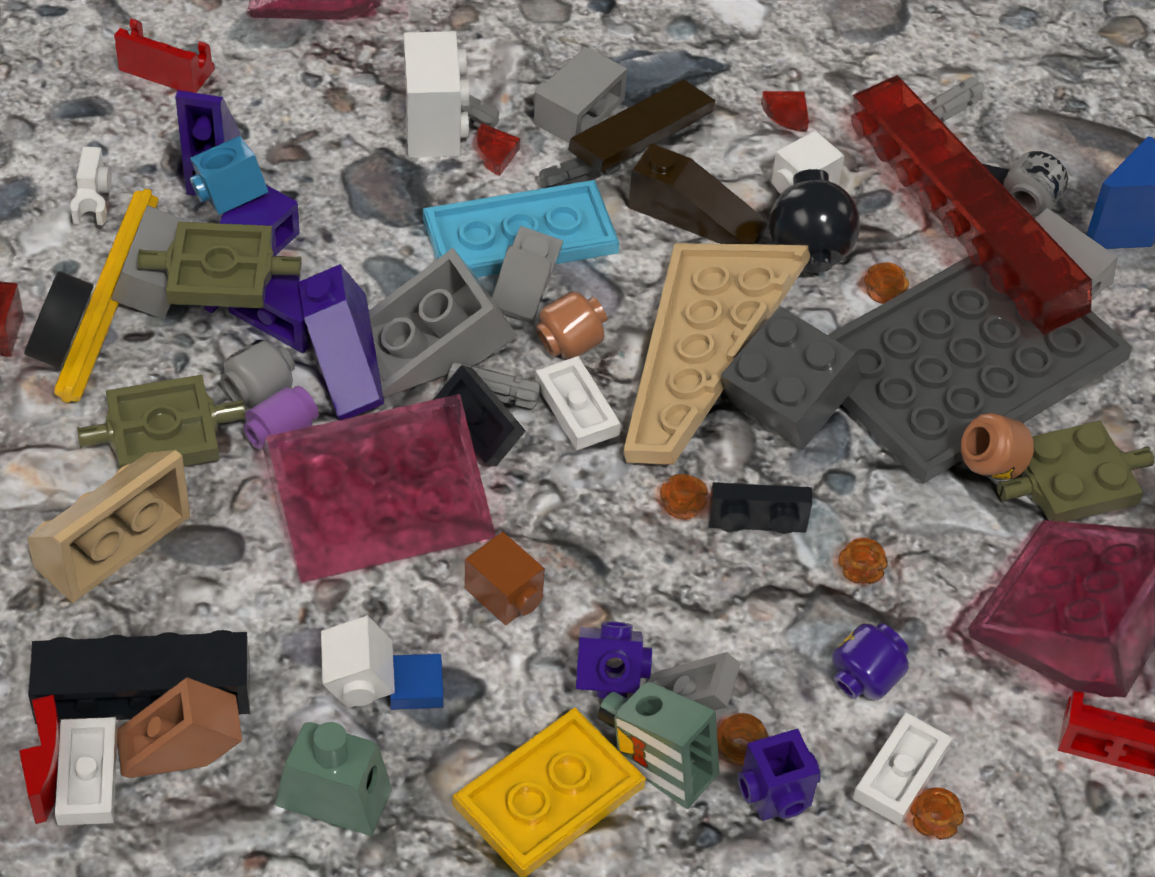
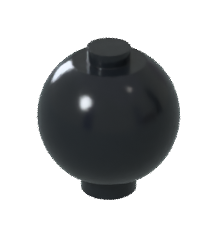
(816, 216)

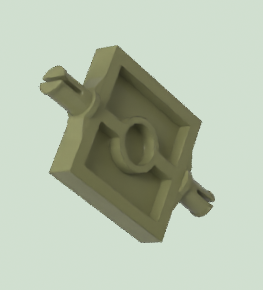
(219, 264)
(163, 418)
(1079, 474)

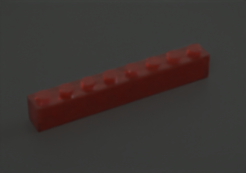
(972, 205)

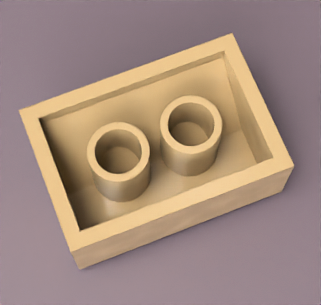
(112, 524)

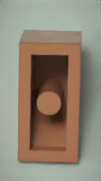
(180, 731)

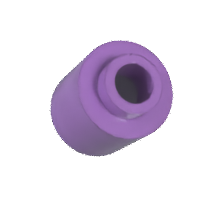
(280, 413)

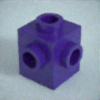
(612, 641)
(779, 775)

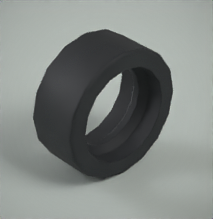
(58, 319)

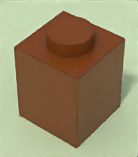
(504, 578)

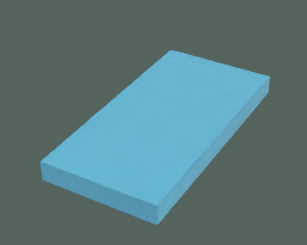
(488, 226)

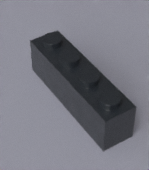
(127, 674)

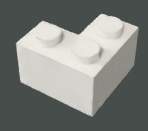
(435, 94)

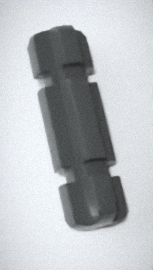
(571, 172)

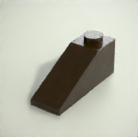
(691, 198)

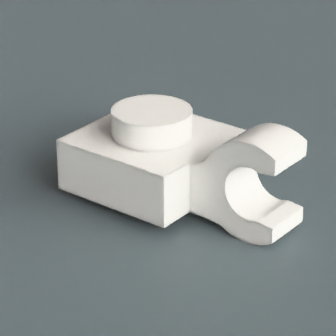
(92, 181)

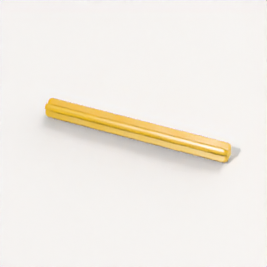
(101, 308)

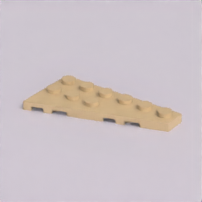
(705, 318)

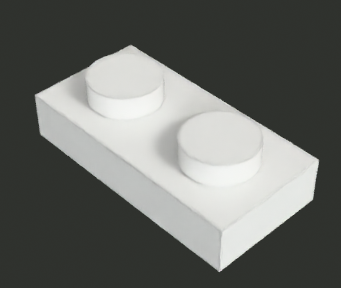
(577, 403)
(902, 768)
(86, 771)

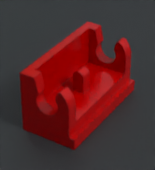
(160, 61)
(1107, 736)

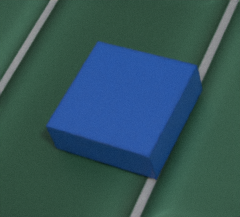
(417, 682)

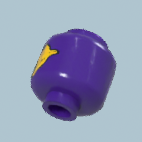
(870, 661)

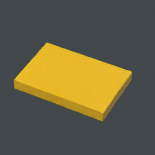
(548, 792)

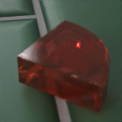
(786, 109)
(496, 148)

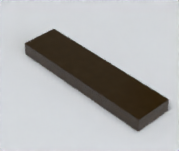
(641, 125)

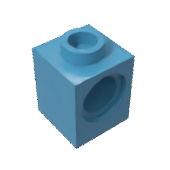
(227, 175)

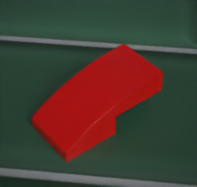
(41, 761)

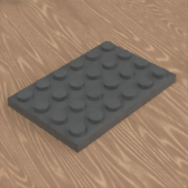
(960, 353)

